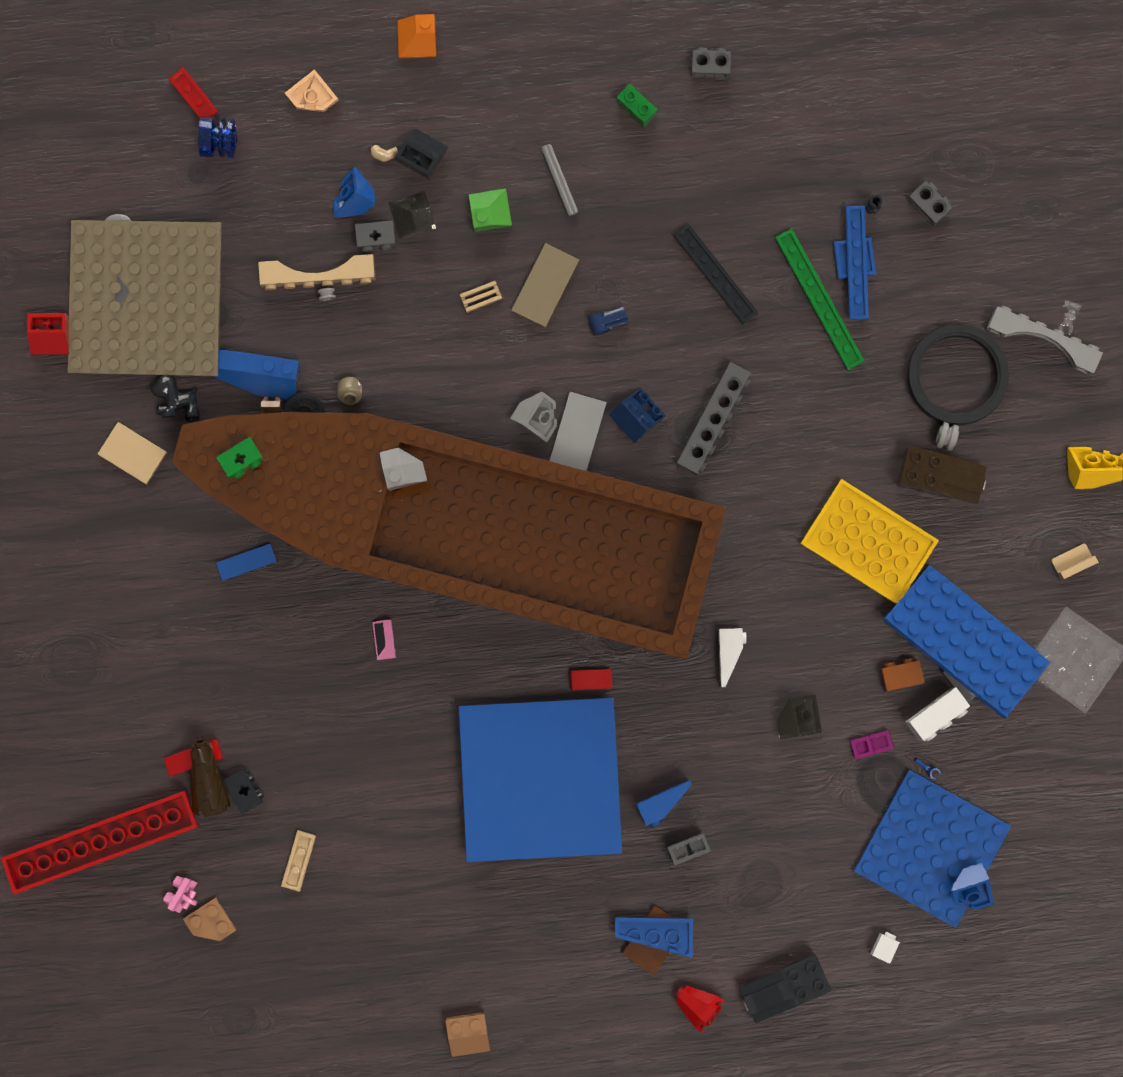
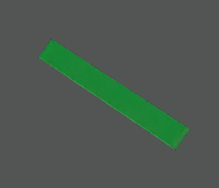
(819, 299)

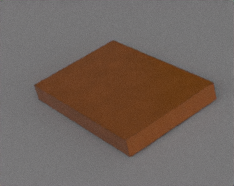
(646, 956)

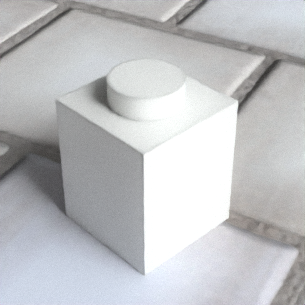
(885, 947)

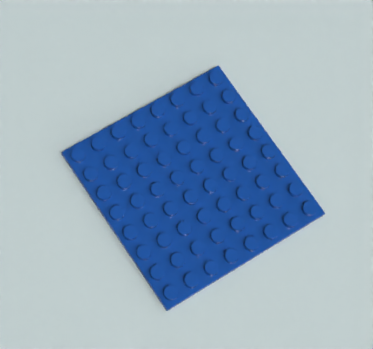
(540, 780)

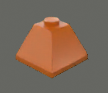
(417, 36)

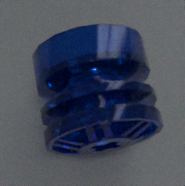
(217, 137)

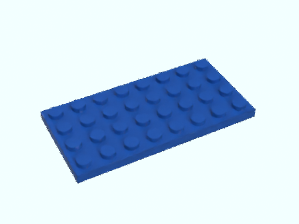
(967, 641)

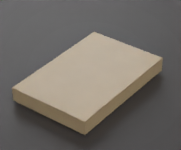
(132, 453)

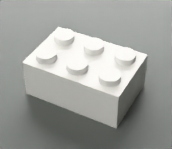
(938, 715)

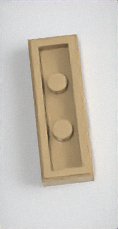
(298, 860)

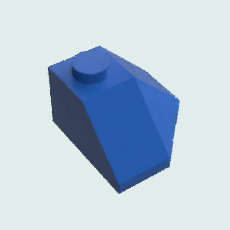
(355, 196)
(973, 888)

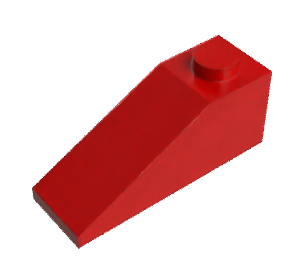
(181, 761)

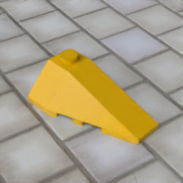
(1093, 469)

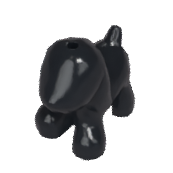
(167, 389)

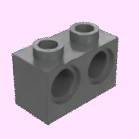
(711, 69)
(925, 207)
(688, 848)

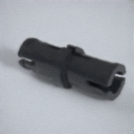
(874, 204)

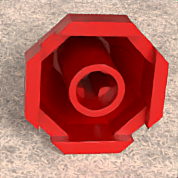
(698, 1006)

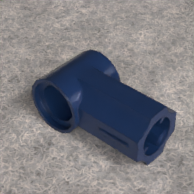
(603, 322)

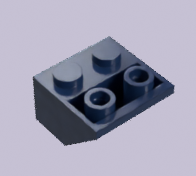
(637, 415)

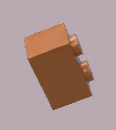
(902, 675)

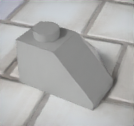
(537, 415)
(401, 469)

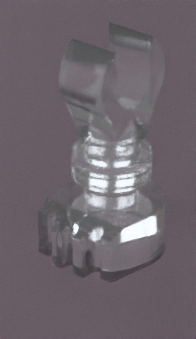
(1070, 316)

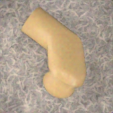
(383, 155)

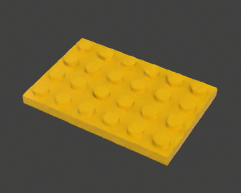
(869, 542)

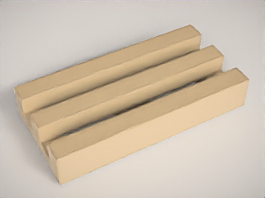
(479, 289)

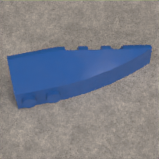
(259, 373)

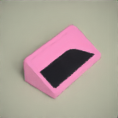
(384, 639)

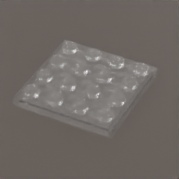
(1079, 659)

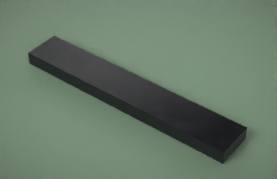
(715, 274)

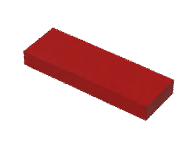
(193, 94)

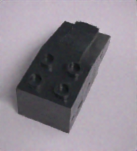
(785, 988)

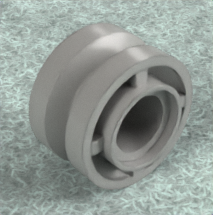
(947, 436)

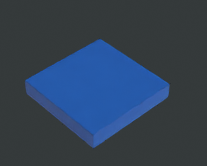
(841, 258)

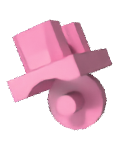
(183, 896)

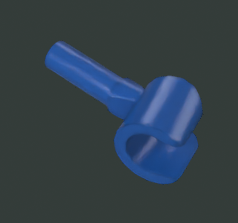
(929, 769)

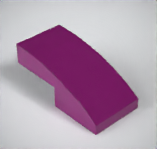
(872, 744)

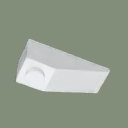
(730, 647)

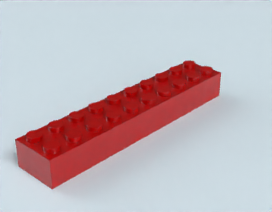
(100, 842)

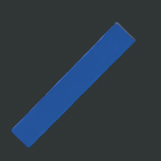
(856, 263)

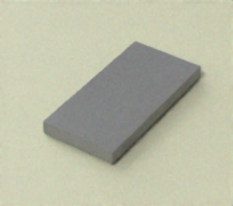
(578, 431)

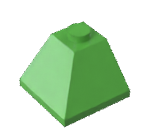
(490, 210)

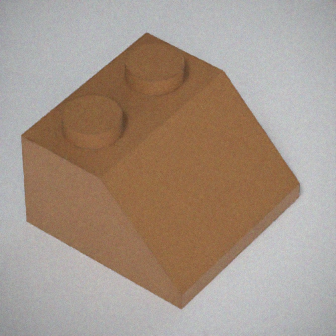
(467, 1034)

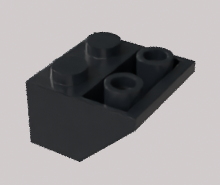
(421, 153)

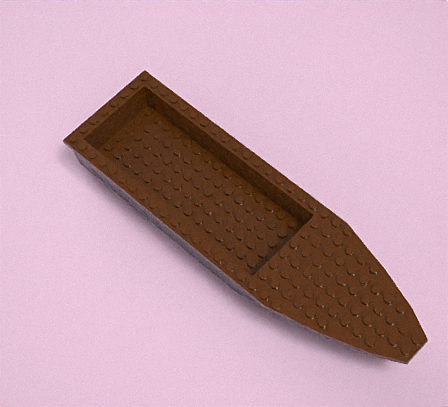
(479, 528)

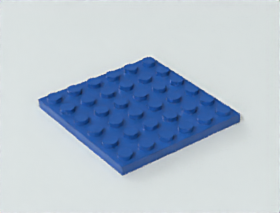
(927, 844)

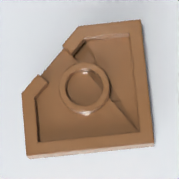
(210, 921)

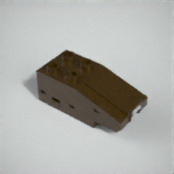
(941, 475)

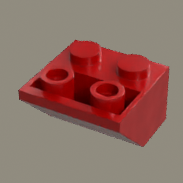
(48, 333)

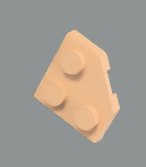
(311, 94)

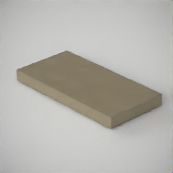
(545, 285)

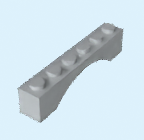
(1080, 356)

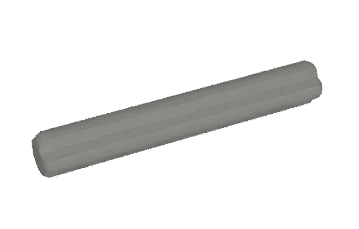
(559, 180)

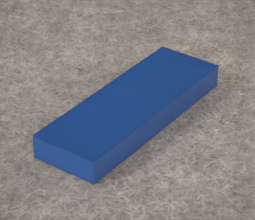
(246, 562)

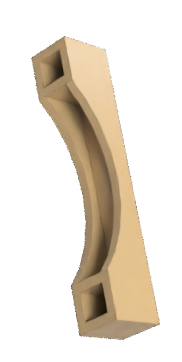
(358, 268)

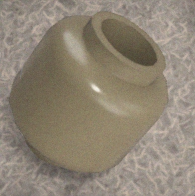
(349, 390)

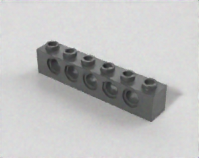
(732, 373)

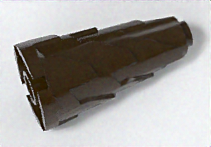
(207, 785)

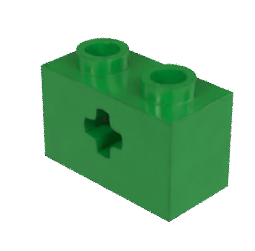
(636, 105)
(229, 459)

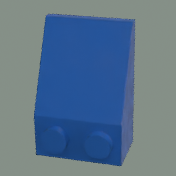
(659, 805)

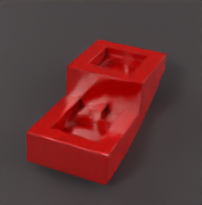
(591, 679)

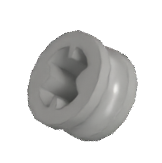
(326, 294)

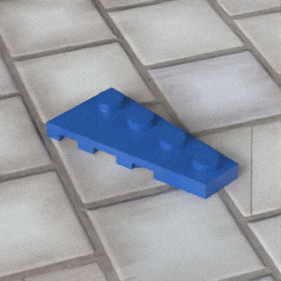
(660, 933)

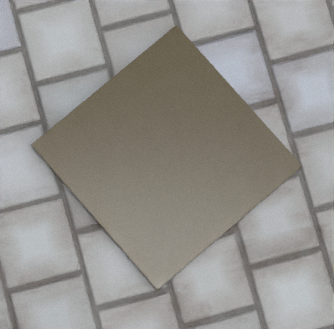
(172, 303)

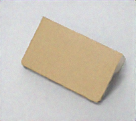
(1073, 561)

